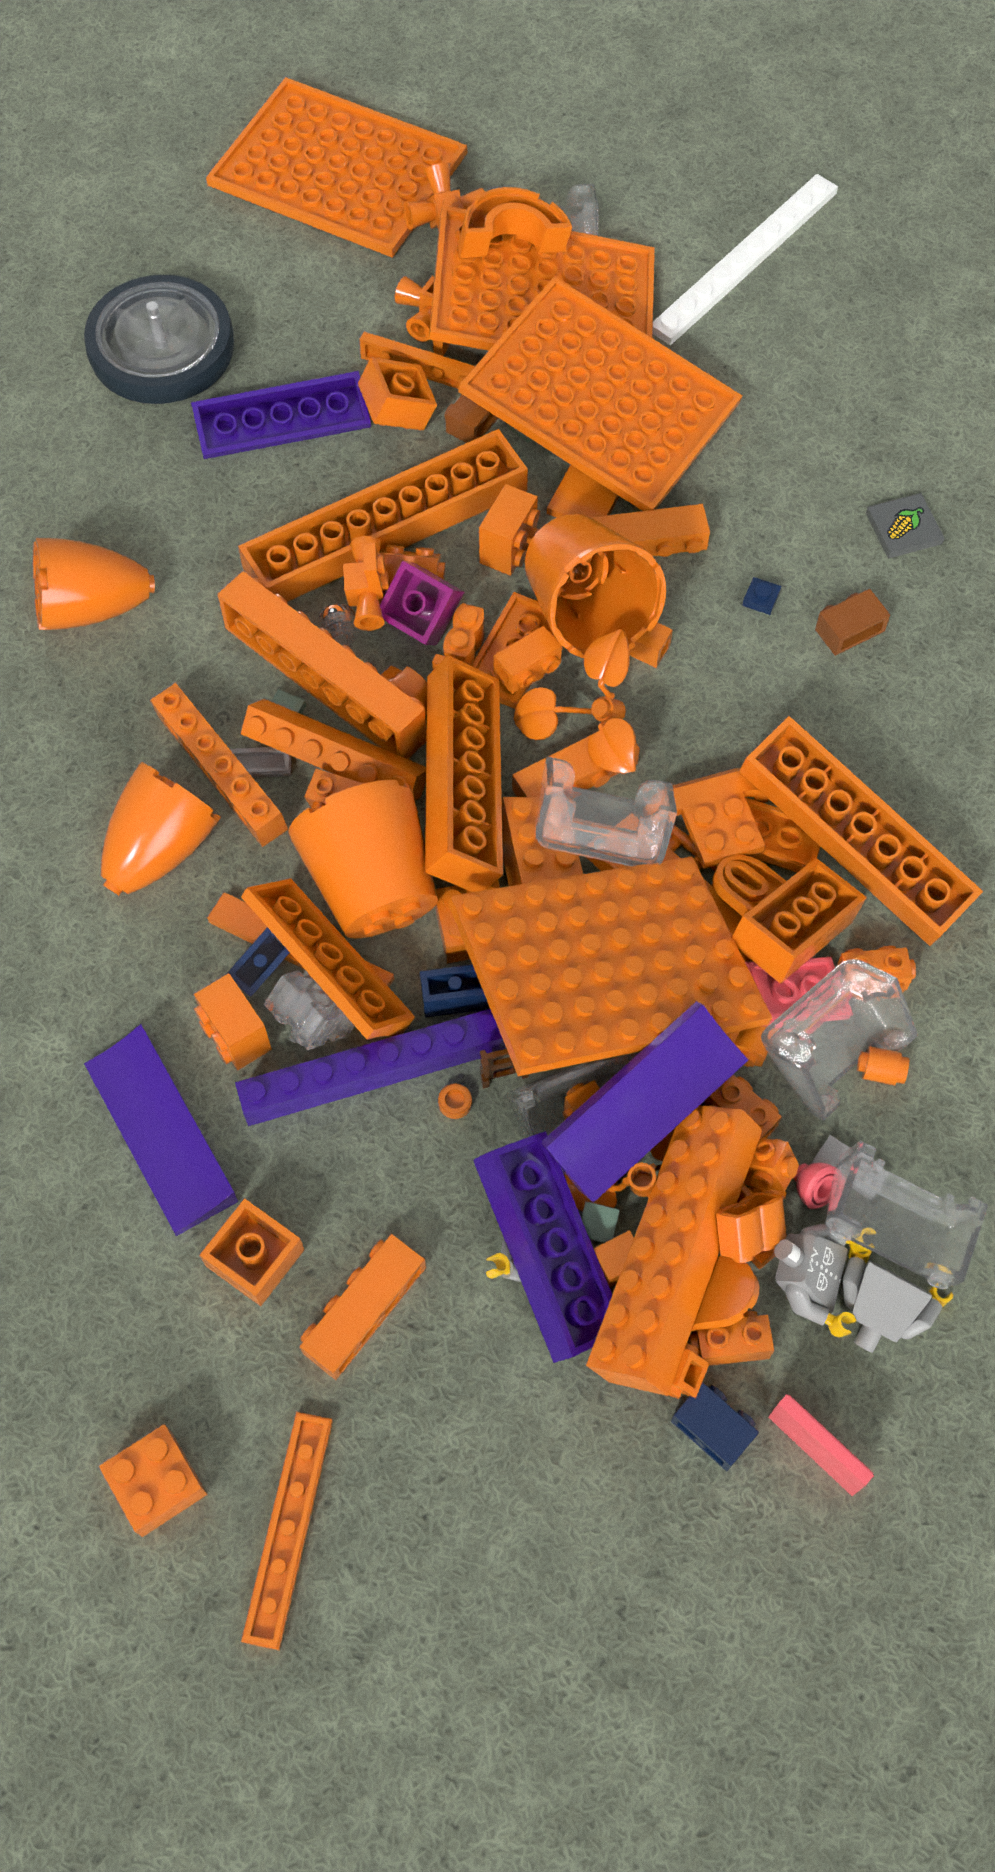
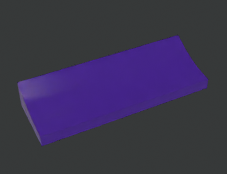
(280, 415)
(644, 1101)
(160, 1132)
(547, 1244)

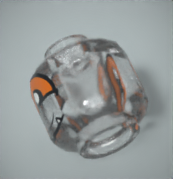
(339, 622)

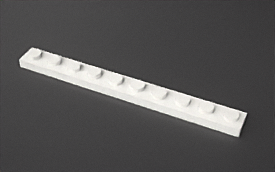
(743, 259)

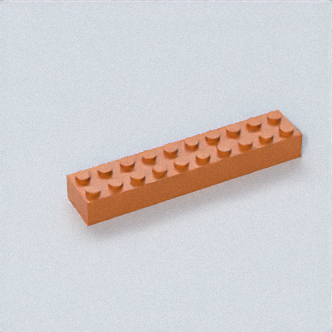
(393, 511)

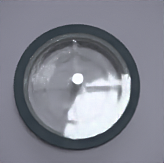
(159, 339)

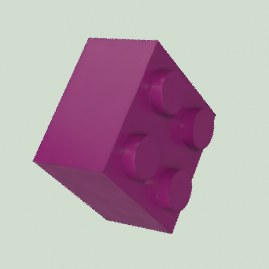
(420, 603)

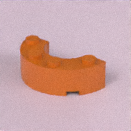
(513, 212)

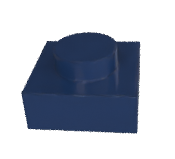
(761, 596)

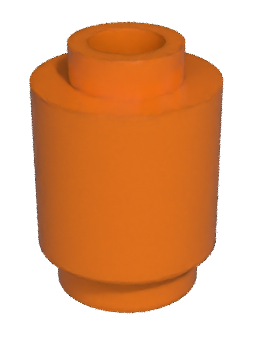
(883, 1066)

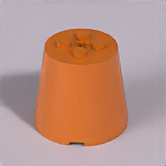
(593, 582)
(367, 857)

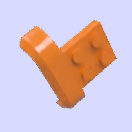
(720, 815)

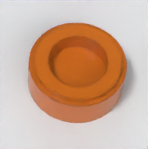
(455, 1101)

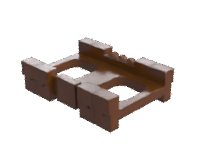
(489, 1065)

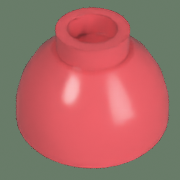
(814, 1184)

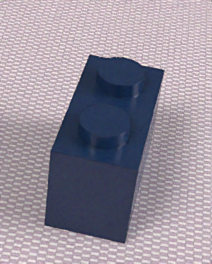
(258, 962)
(452, 991)
(715, 1426)

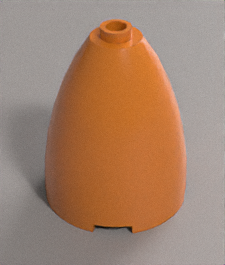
(84, 583)
(152, 831)

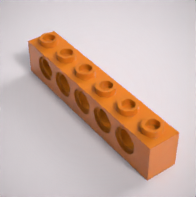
(219, 765)

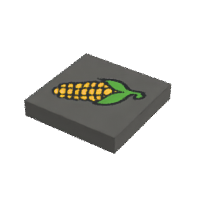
(904, 525)

